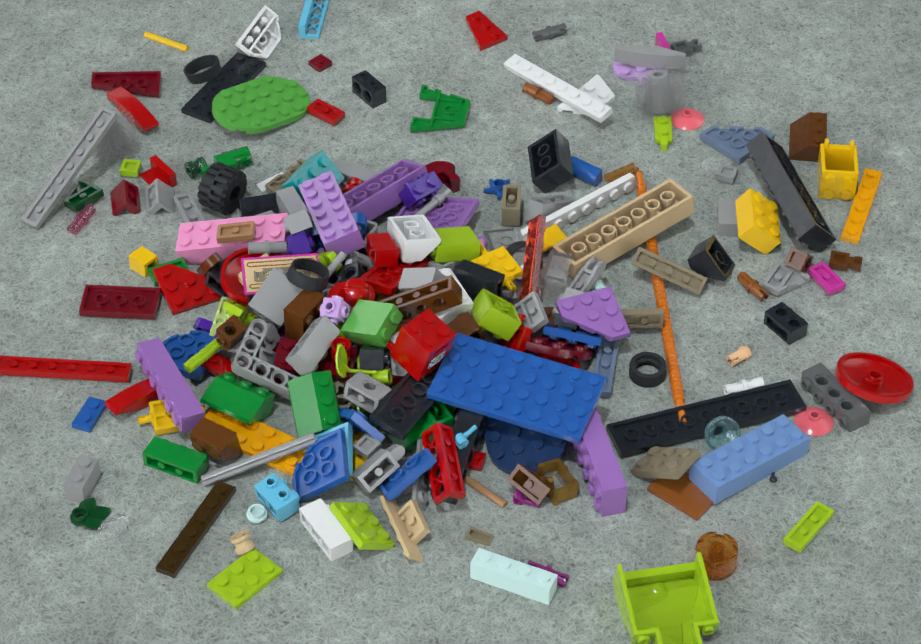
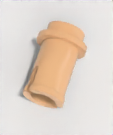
(741, 354)

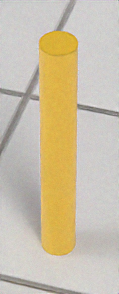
(165, 41)

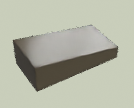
(479, 536)

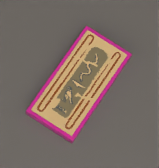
(258, 268)

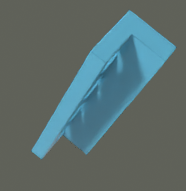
(306, 18)

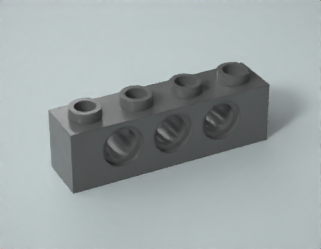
(834, 397)

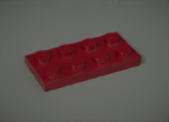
(120, 302)
(285, 347)

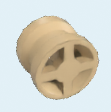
(242, 542)

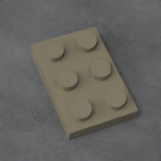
(665, 462)

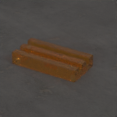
(616, 174)

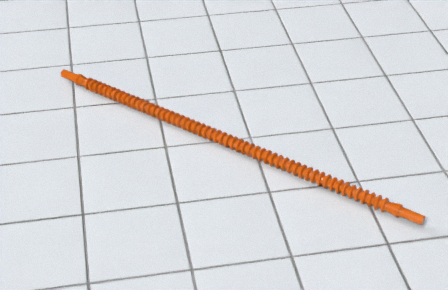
(666, 330)

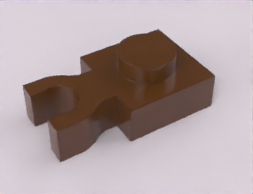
(842, 261)

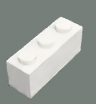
(326, 529)

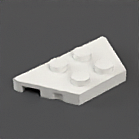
(595, 88)

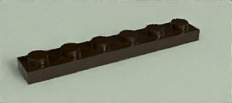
(195, 529)

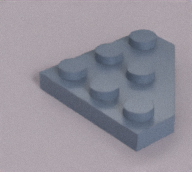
(732, 141)

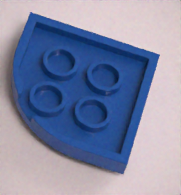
(186, 346)
(322, 466)

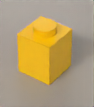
(141, 260)

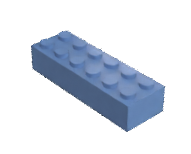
(749, 458)

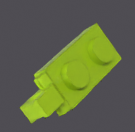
(663, 131)

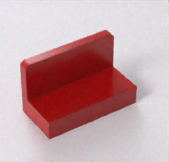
(160, 171)

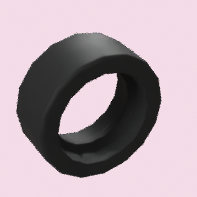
(647, 380)

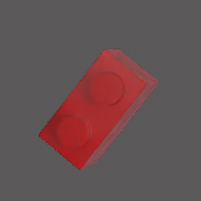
(382, 250)

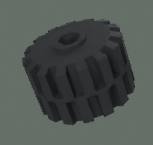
(222, 188)

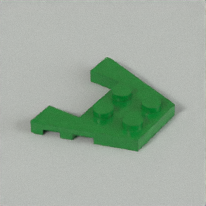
(448, 111)

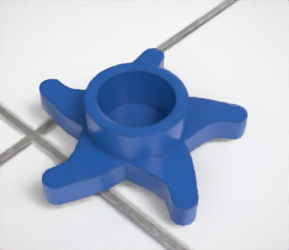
(496, 187)

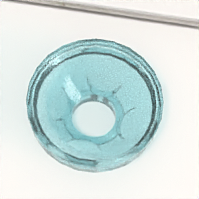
(730, 432)

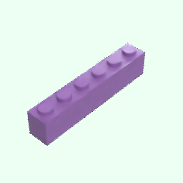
(169, 384)

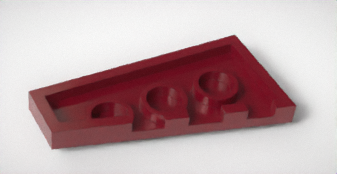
(136, 82)

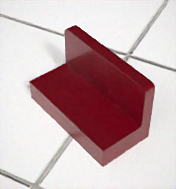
(126, 197)

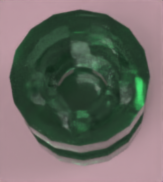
(193, 168)

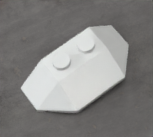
(261, 35)

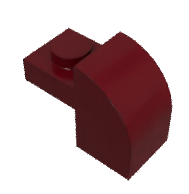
(446, 174)

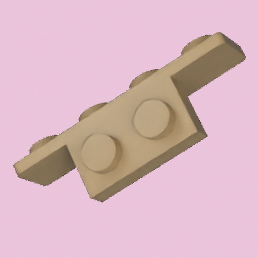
(408, 525)

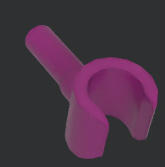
(518, 499)

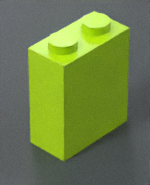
(456, 245)

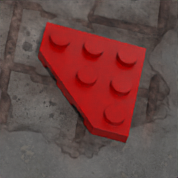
(183, 288)

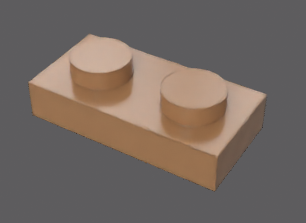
(236, 232)

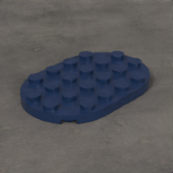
(514, 444)

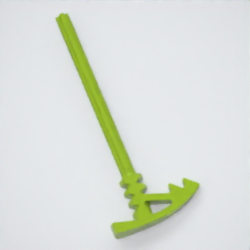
(213, 347)

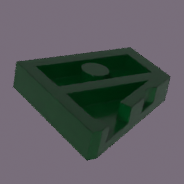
(84, 194)

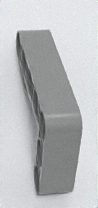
(253, 363)

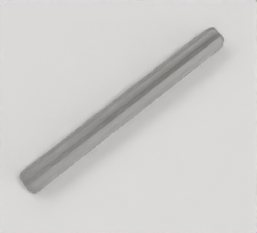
(258, 459)

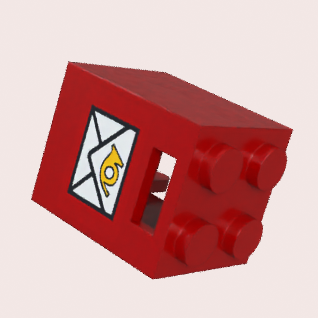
(422, 344)

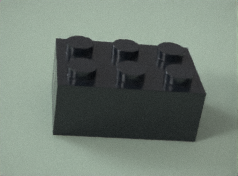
(550, 161)

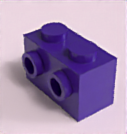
(420, 190)
(301, 243)

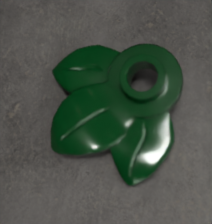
(90, 514)

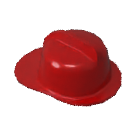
(352, 291)

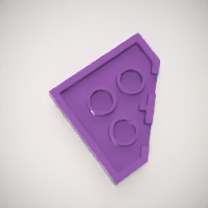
(595, 313)

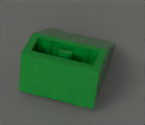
(437, 413)

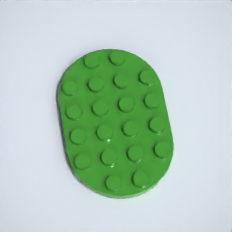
(260, 105)

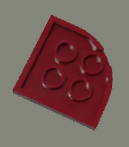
(559, 348)

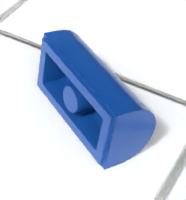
(586, 171)

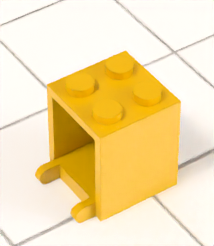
(837, 171)

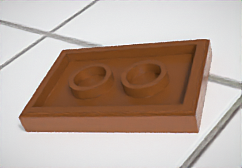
(682, 495)

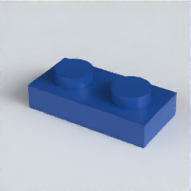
(89, 414)

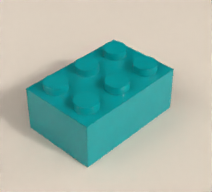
(312, 168)

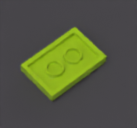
(362, 525)
(244, 578)

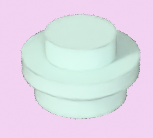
(256, 513)

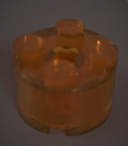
(718, 555)

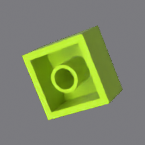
(495, 315)

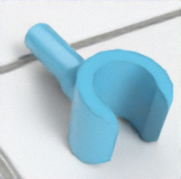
(461, 439)

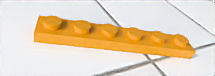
(861, 206)

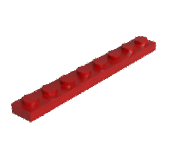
(65, 369)

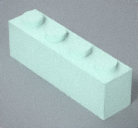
(513, 576)

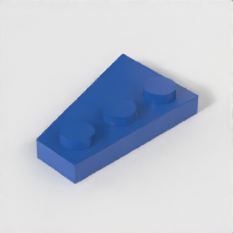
(590, 340)
(358, 421)
(403, 477)

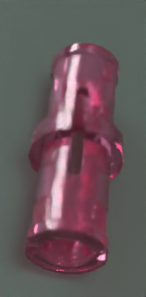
(81, 219)

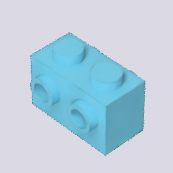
(277, 497)

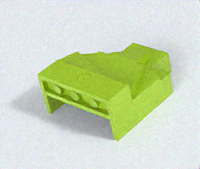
(666, 603)

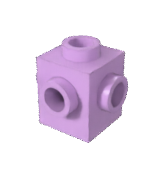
(335, 309)

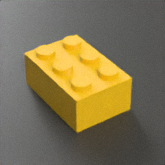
(758, 221)

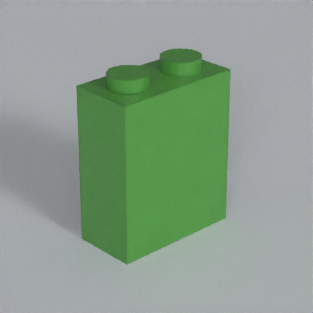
(372, 323)

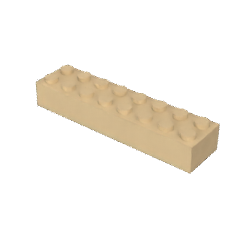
(628, 225)

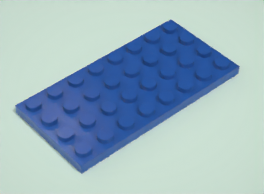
(517, 388)

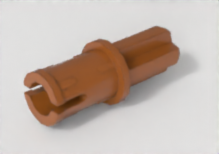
(537, 93)
(752, 286)

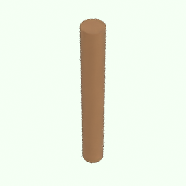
(486, 492)

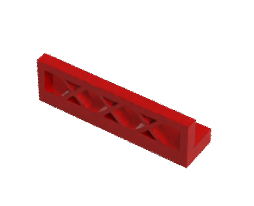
(448, 461)

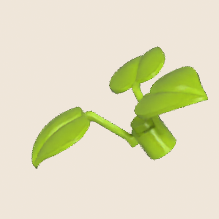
(383, 376)

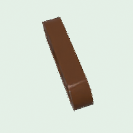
(207, 264)

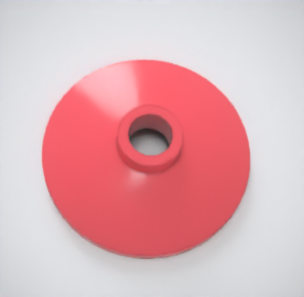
(687, 119)
(814, 421)

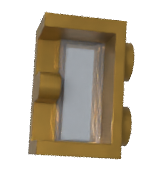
(559, 479)

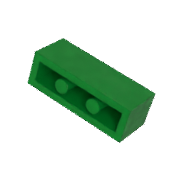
(175, 459)

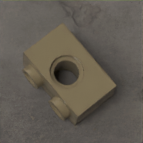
(511, 205)

